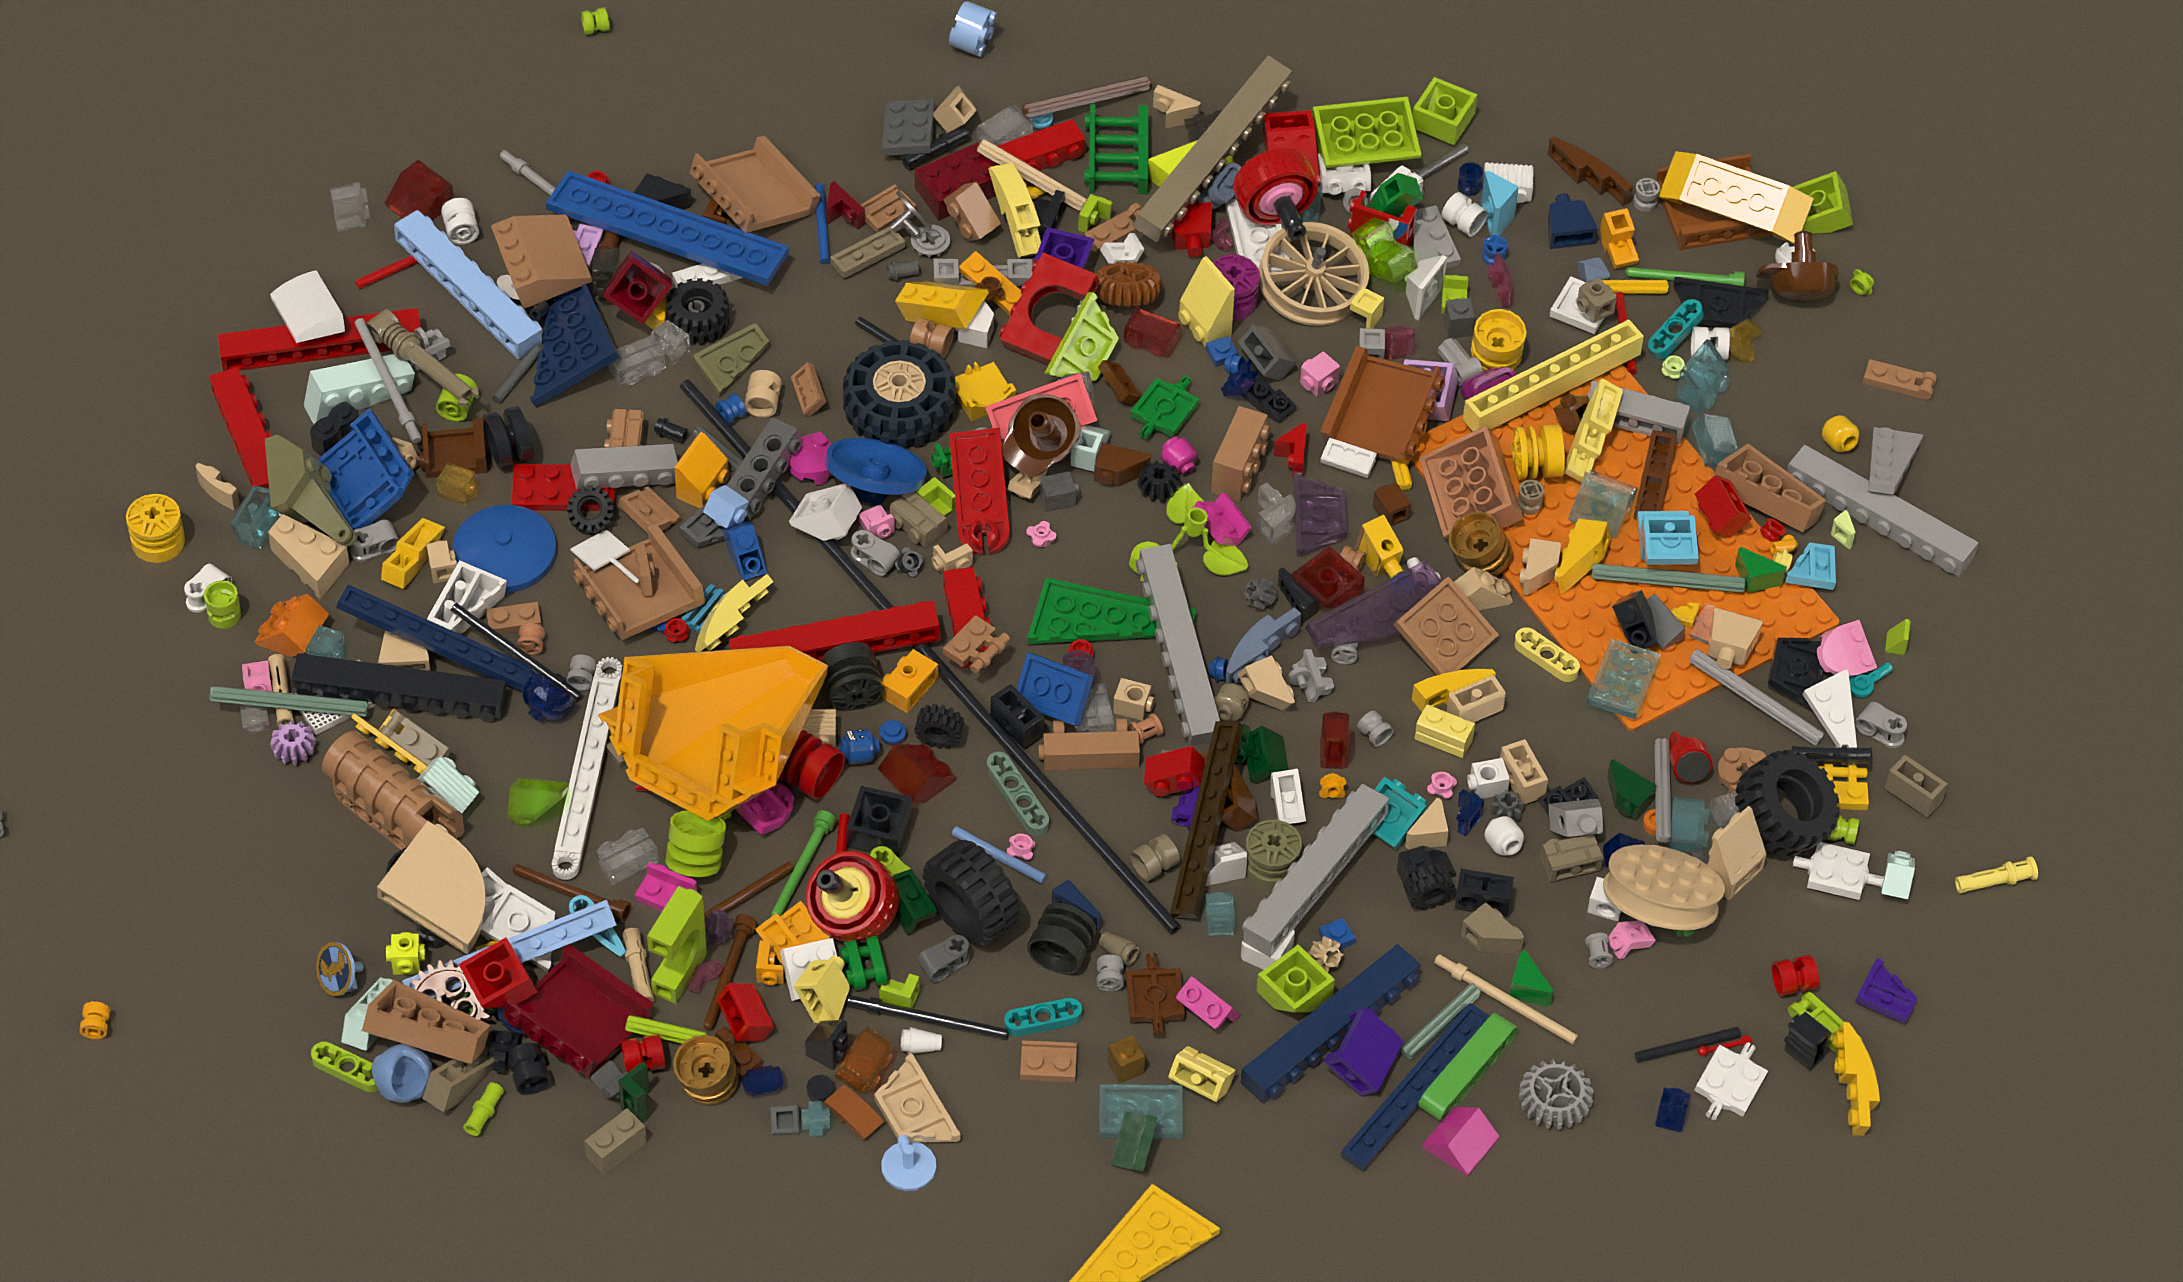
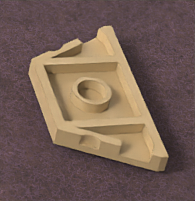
(914, 1107)

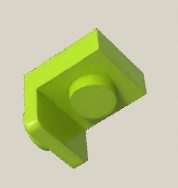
(1092, 210)
(1453, 288)

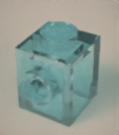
(326, 643)

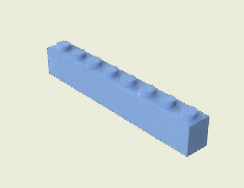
(468, 284)

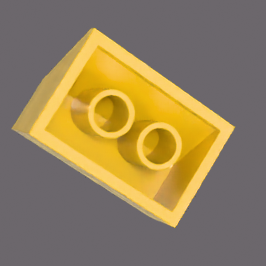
(940, 303)

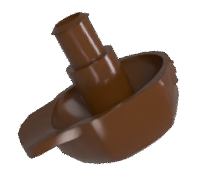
(1802, 277)
(1040, 434)

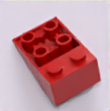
(1292, 131)

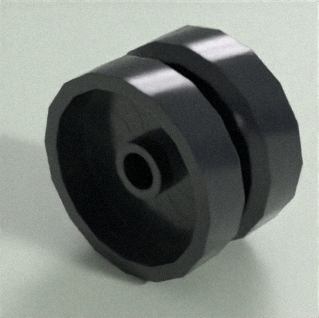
(508, 436)

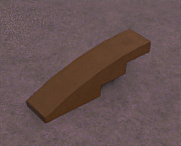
(1586, 167)

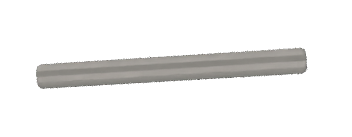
(1757, 697)

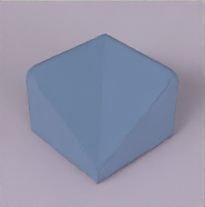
(1592, 269)

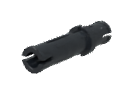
(943, 143)
(1863, 755)

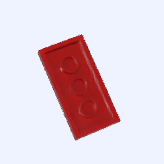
(548, 488)

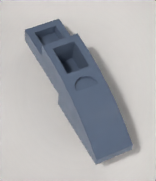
(1259, 640)

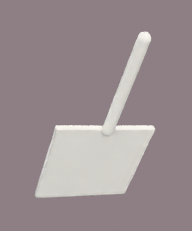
(602, 550)

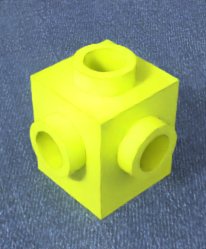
(405, 953)

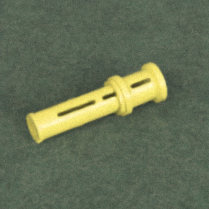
(2008, 873)

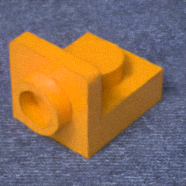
(766, 969)

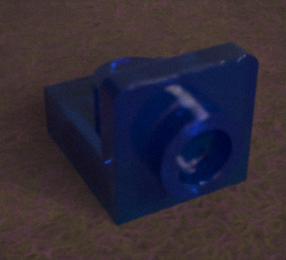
(1470, 811)

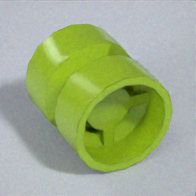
(448, 406)
(222, 604)

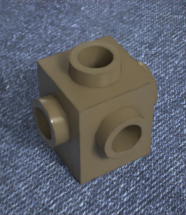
(1596, 300)

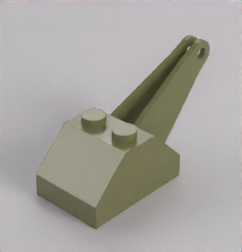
(302, 488)

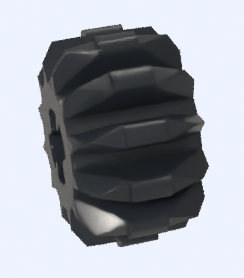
(1158, 480)

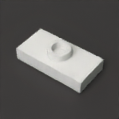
(1348, 458)

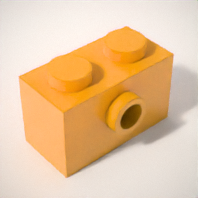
(909, 681)

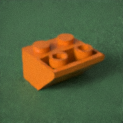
(291, 625)

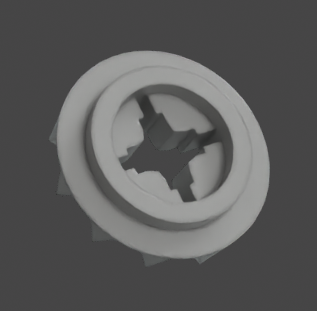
(934, 233)

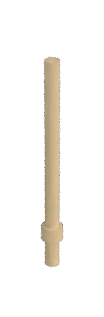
(1461, 973)

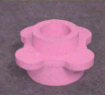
(1041, 540)
(1445, 779)
(1021, 846)

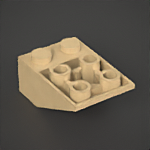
(1737, 852)

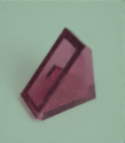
(1399, 341)

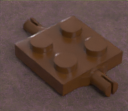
(1153, 995)

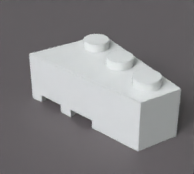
(471, 589)

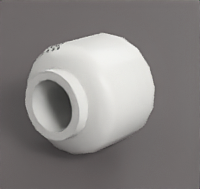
(1504, 836)

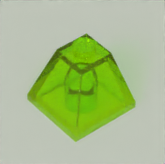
(533, 798)

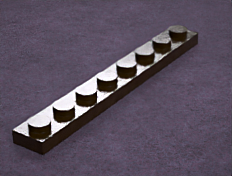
(1206, 819)

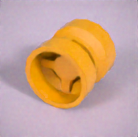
(95, 1018)

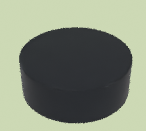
(819, 1088)

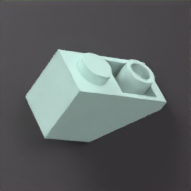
(1088, 446)
(1898, 874)

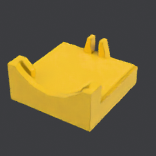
(981, 388)

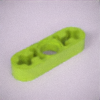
(342, 1056)

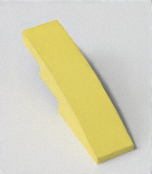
(1593, 429)

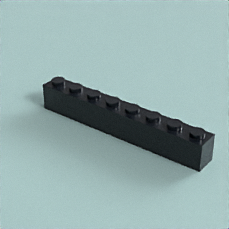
(399, 687)

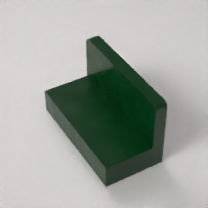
(1269, 754)
(913, 901)
(633, 1091)
(1134, 1141)

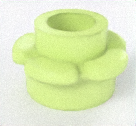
(1672, 366)

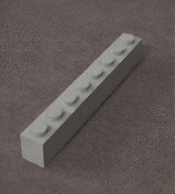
(1884, 512)
(1179, 643)
(1315, 870)

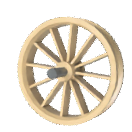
(1313, 274)

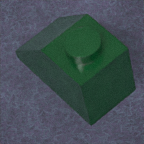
(1629, 790)

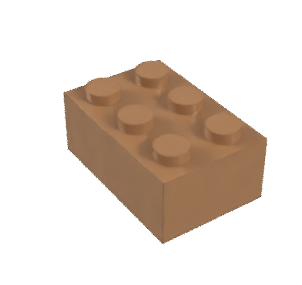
(1240, 453)

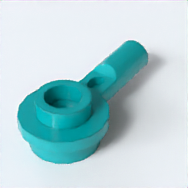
(1863, 685)

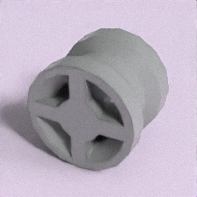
(1345, 653)

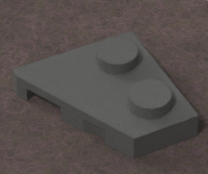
(701, 529)

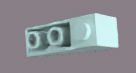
(356, 1015)

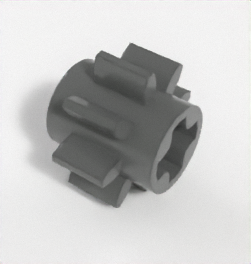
(1260, 593)
(1507, 805)

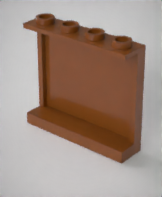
(1701, 228)
(1382, 406)

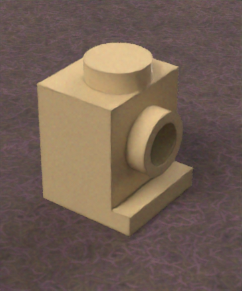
(441, 561)

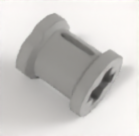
(1599, 950)

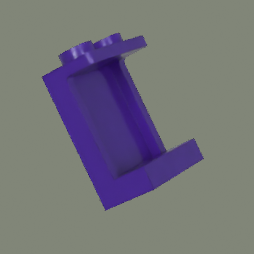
(1365, 1052)

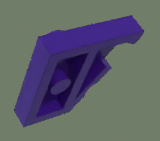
(1886, 994)

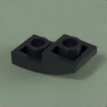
(1268, 400)
(1575, 792)

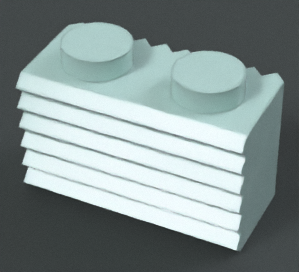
(449, 783)

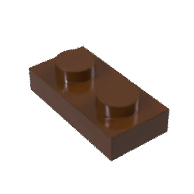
(1121, 383)

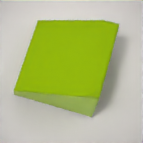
(1898, 638)

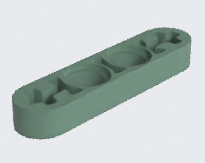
(1021, 792)

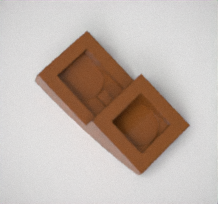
(853, 1111)

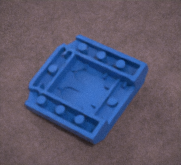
(366, 471)

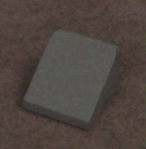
(784, 1119)

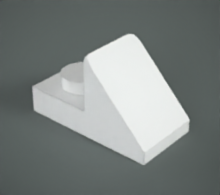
(1287, 796)

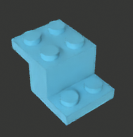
(1667, 537)

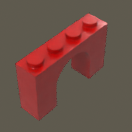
(1048, 277)

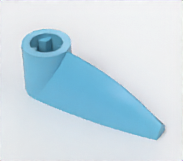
(606, 937)

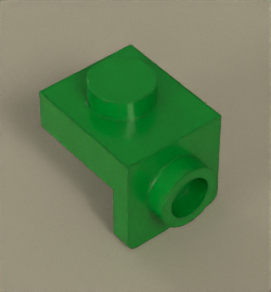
(942, 460)

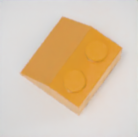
(700, 471)

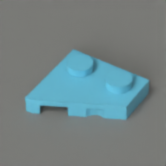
(1814, 567)

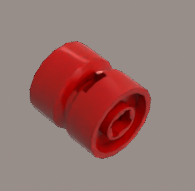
(1799, 974)
(646, 1051)

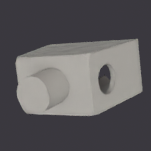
(1579, 817)

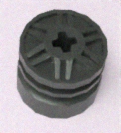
(852, 676)
(1061, 938)

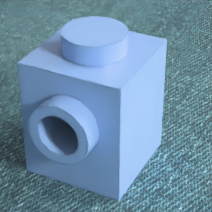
(726, 507)

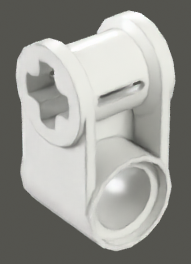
(196, 586)

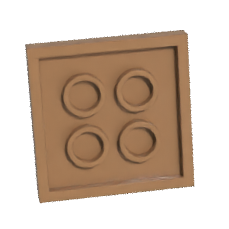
(1446, 628)

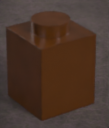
(1392, 504)

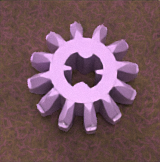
(293, 742)

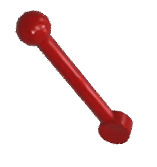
(1703, 1051)

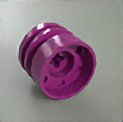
(1244, 277)

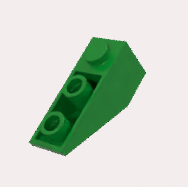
(1396, 194)

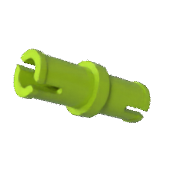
(483, 1109)

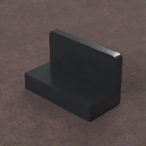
(1049, 211)

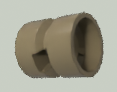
(1152, 858)

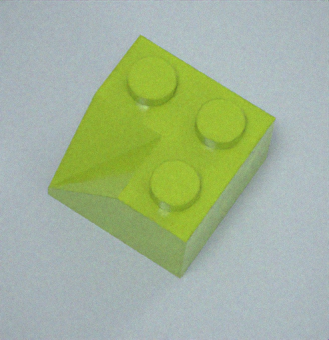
(1444, 110)
(1295, 982)

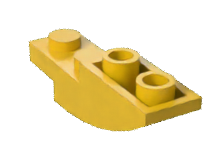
(1858, 1072)

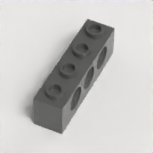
(774, 436)

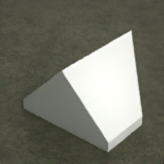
(1227, 864)

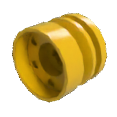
(1498, 339)
(1542, 451)
(155, 528)

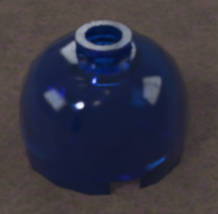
(546, 699)

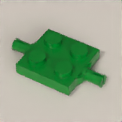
(1165, 407)

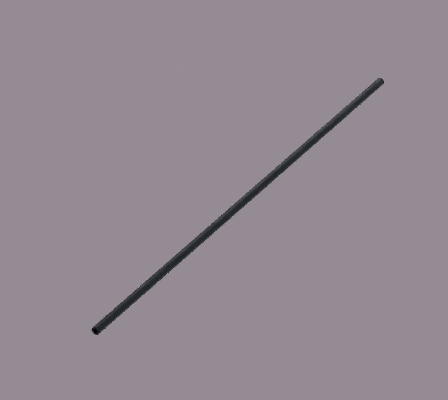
(955, 684)

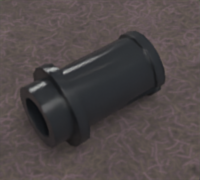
(670, 430)

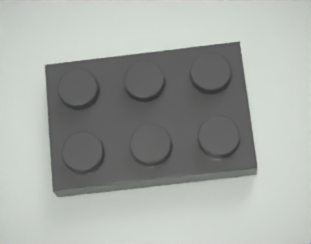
(908, 127)

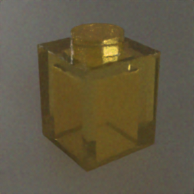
(457, 484)

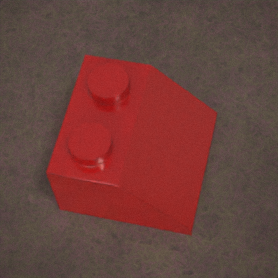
(498, 976)

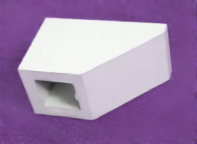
(979, 329)

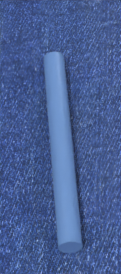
(1001, 856)

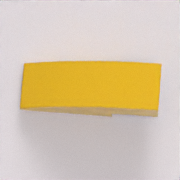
(410, 553)
(1436, 689)

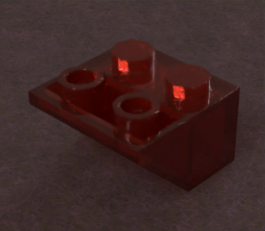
(916, 771)

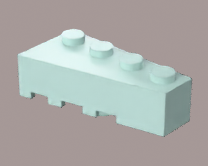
(354, 383)

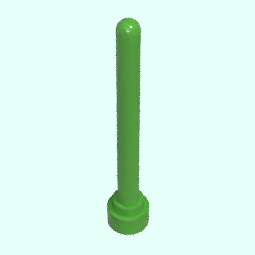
(1734, 278)
(823, 823)

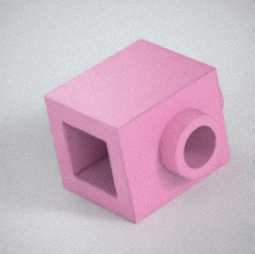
(1319, 374)

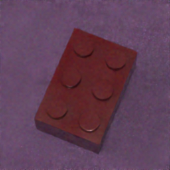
(949, 173)

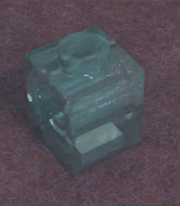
(1219, 914)

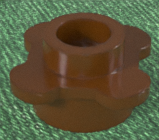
(993, 286)

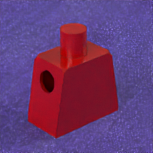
(1193, 229)

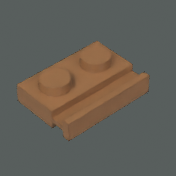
(884, 208)
(648, 509)
(1048, 1061)

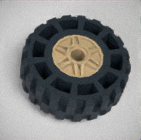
(899, 394)

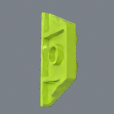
(1085, 343)

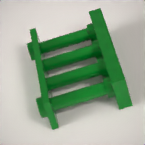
(1138, 140)

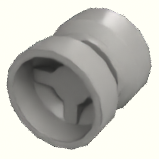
(1646, 195)
(581, 672)
(1377, 730)
(1109, 972)

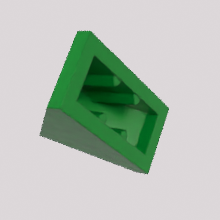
(1758, 570)
(1529, 983)

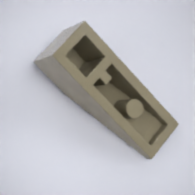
(455, 1080)

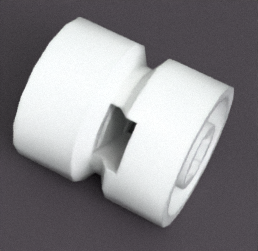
(1466, 215)
(460, 221)
(1721, 337)

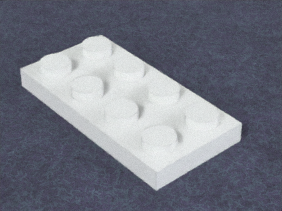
(1251, 238)

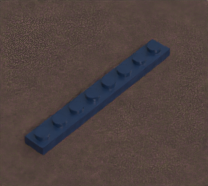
(434, 637)
(1406, 1096)

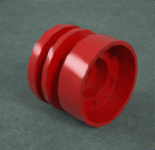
(813, 766)

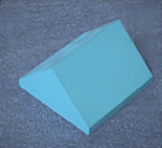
(1500, 201)

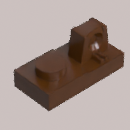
(740, 1052)

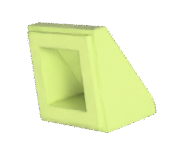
(1843, 529)

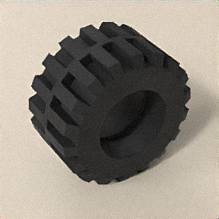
(704, 325)

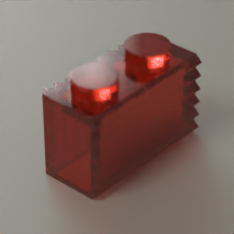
(1152, 332)
(1334, 740)

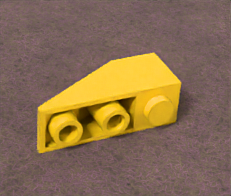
(1586, 547)

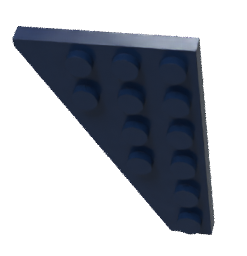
(573, 344)

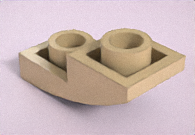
(220, 491)

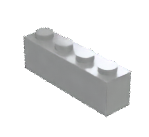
(1647, 413)
(624, 466)

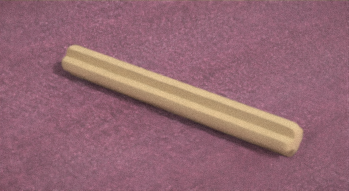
(1031, 174)

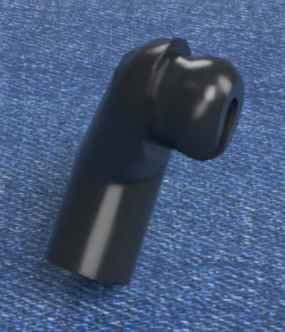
(538, 310)

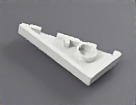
(1834, 709)

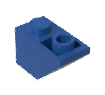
(744, 550)

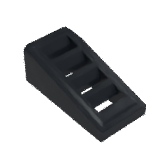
(1297, 595)

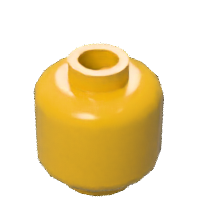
(1840, 434)

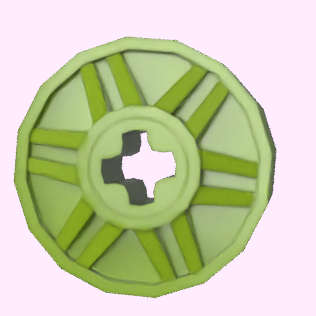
(695, 844)

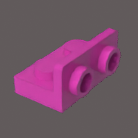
(1225, 520)
(660, 886)
(1206, 1003)

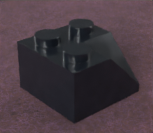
(879, 820)

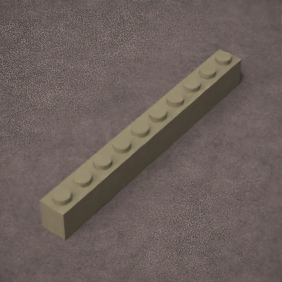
(1212, 149)

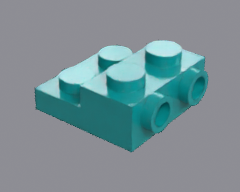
(1402, 812)

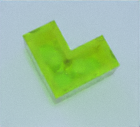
(1384, 255)

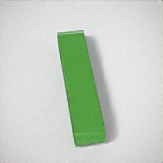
(1468, 1066)

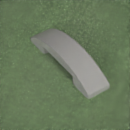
(947, 271)

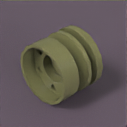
(1270, 852)

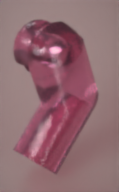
(1220, 236)
(703, 973)

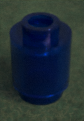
(762, 1080)

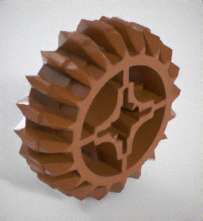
(1128, 284)

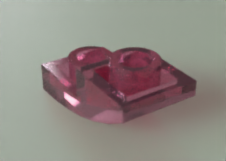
(1501, 280)

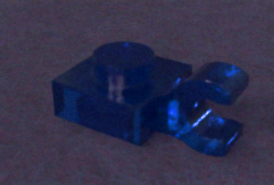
(1240, 381)

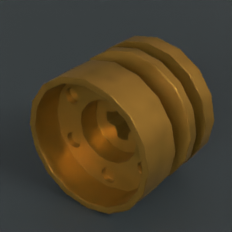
(1480, 543)
(698, 1060)

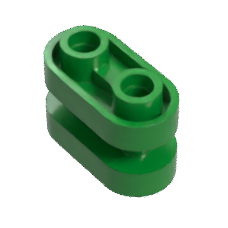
(856, 974)

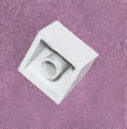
(827, 512)

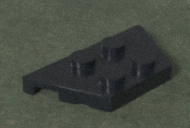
(1722, 303)

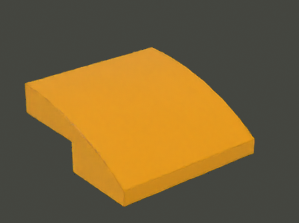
(790, 929)

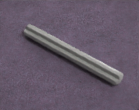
(1662, 794)

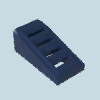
(1070, 895)

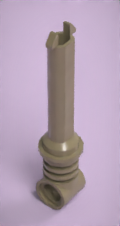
(407, 346)

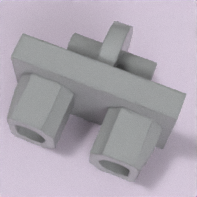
(433, 343)
(1308, 676)

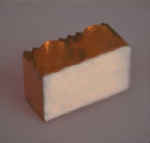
(864, 1061)

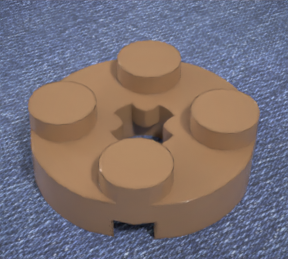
(1734, 760)

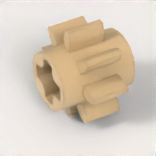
(1326, 953)

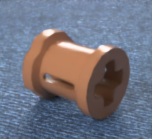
(1147, 727)

